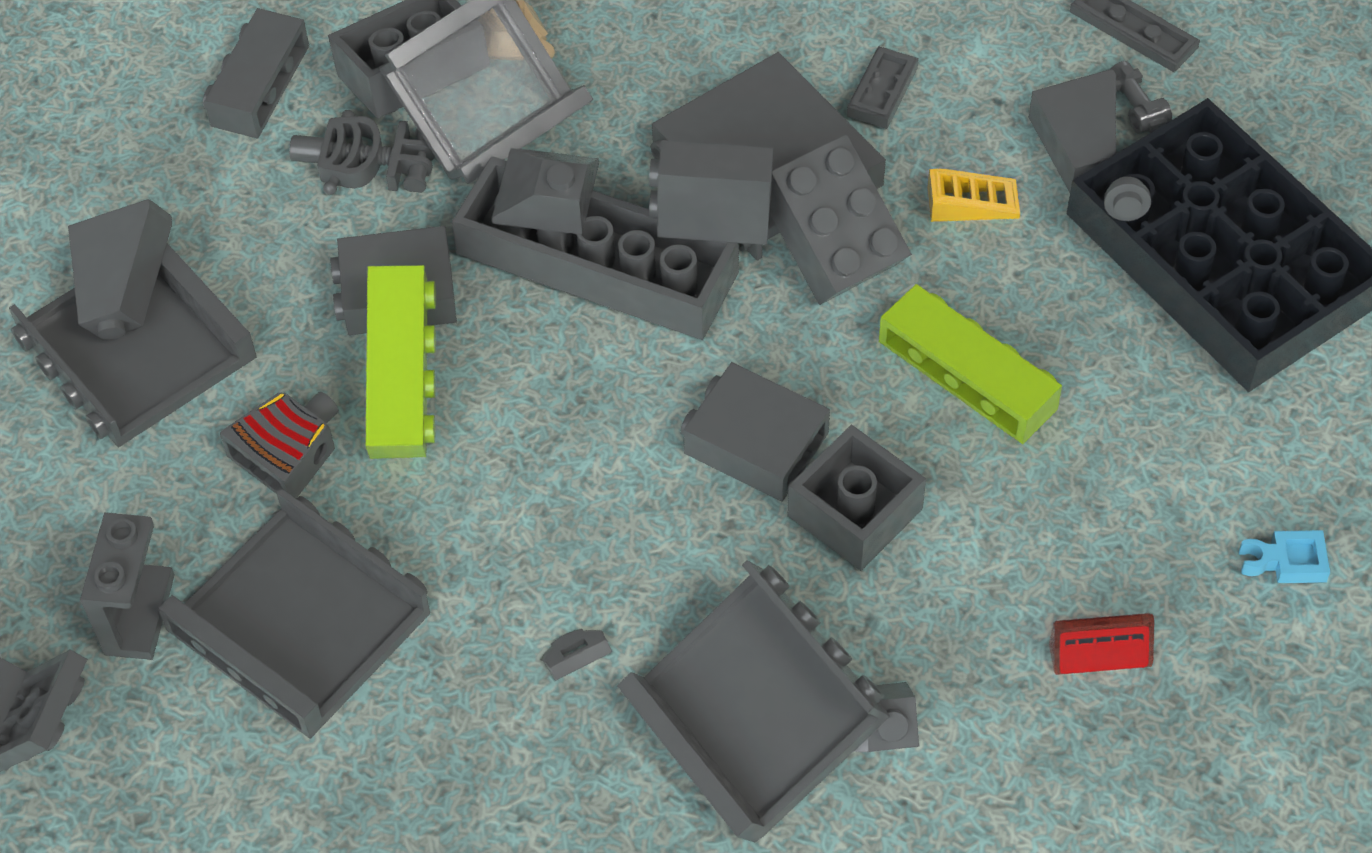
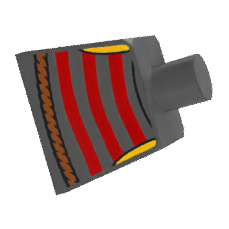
(283, 441)

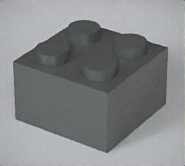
(856, 497)

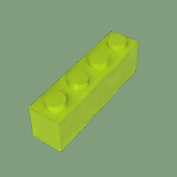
(398, 362)
(970, 363)

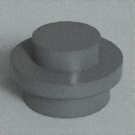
(1127, 199)

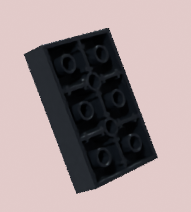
(1230, 244)

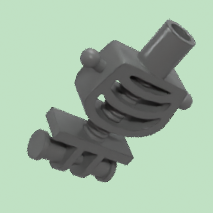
(358, 164)

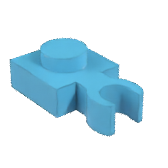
(1292, 554)

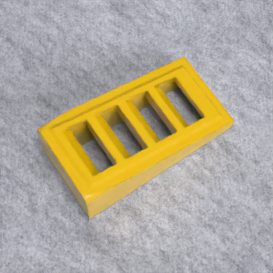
(961, 209)

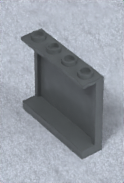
(769, 109)
(151, 370)
(300, 614)
(757, 704)

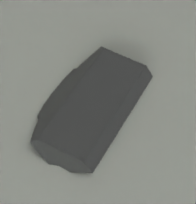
(560, 665)

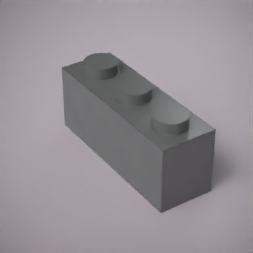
(256, 73)

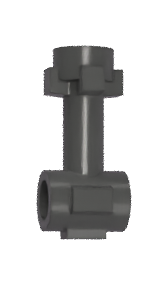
(1146, 114)

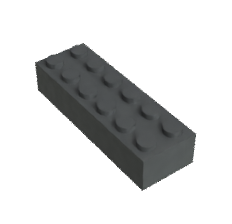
(610, 264)

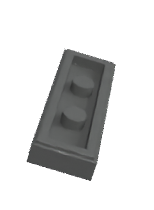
(1139, 30)

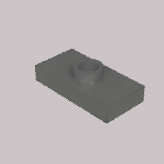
(882, 87)

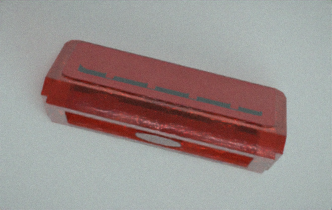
(1102, 643)

